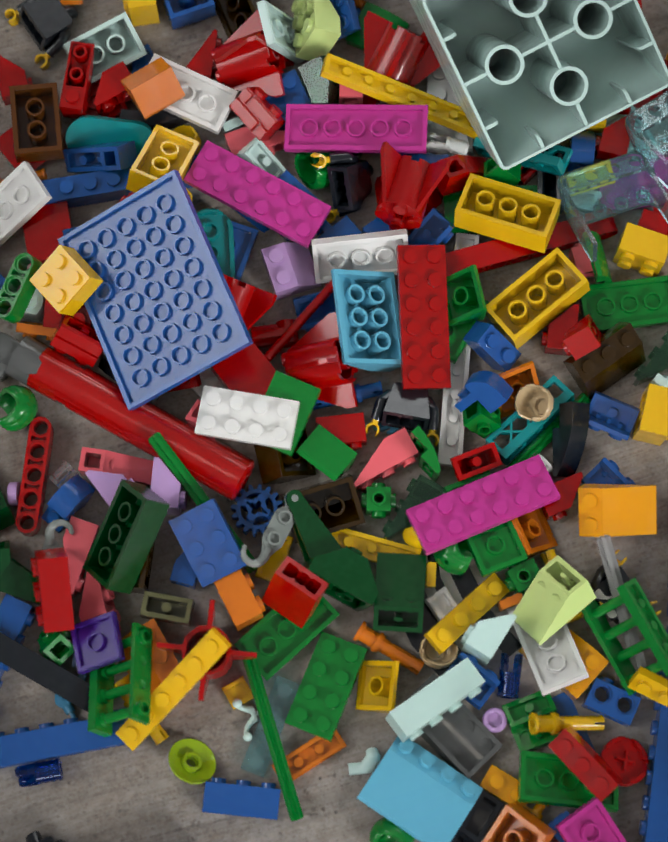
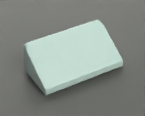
(260, 156)

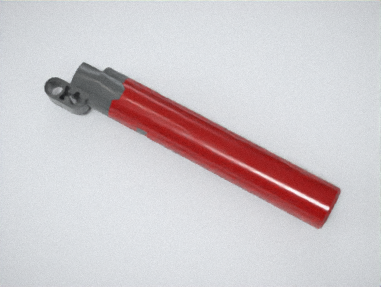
(103, 405)

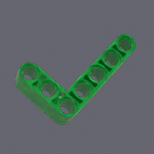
(19, 299)

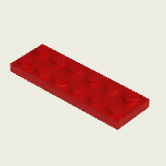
(423, 317)

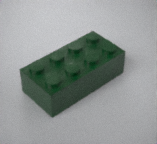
(126, 536)

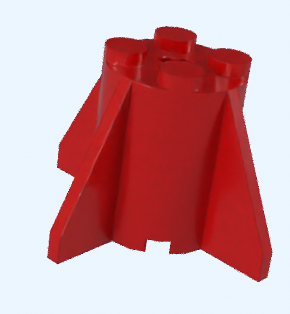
(396, 51)
(248, 61)
(407, 188)
(250, 300)
(318, 362)
(222, 666)

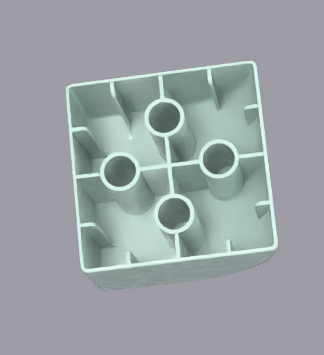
(541, 66)

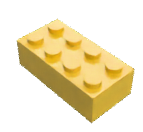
(507, 213)
(537, 298)

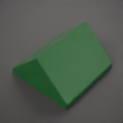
(465, 297)
(327, 453)

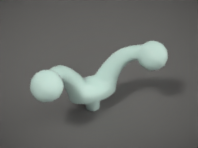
(237, 703)

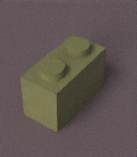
(167, 608)

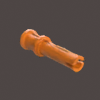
(379, 643)

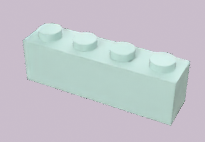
(434, 700)

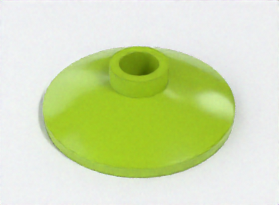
(197, 755)

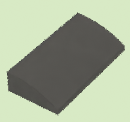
(460, 738)

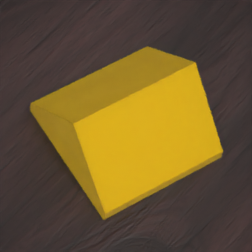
(377, 686)

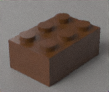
(36, 122)

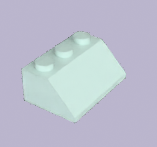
(113, 43)
(486, 637)

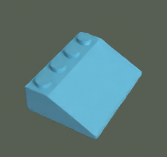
(367, 319)
(420, 793)

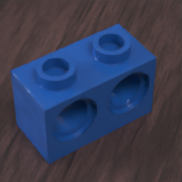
(609, 707)

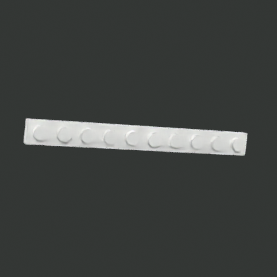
(451, 420)

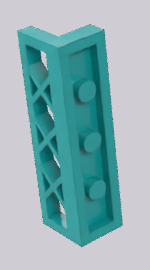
(542, 161)
(533, 429)

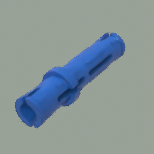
(362, 392)

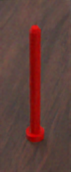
(299, 322)

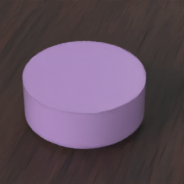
(13, 493)
(494, 720)

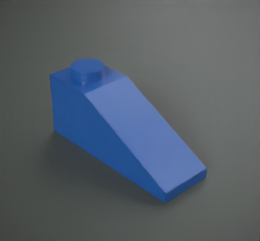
(101, 156)

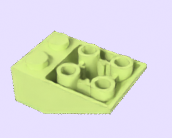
(315, 28)
(552, 600)

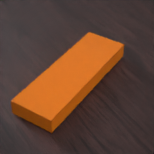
(312, 754)

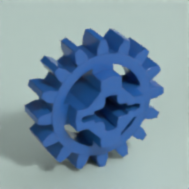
(248, 504)

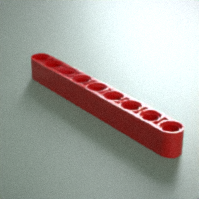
(499, 253)

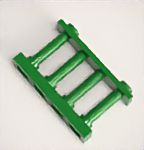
(643, 617)
(139, 689)

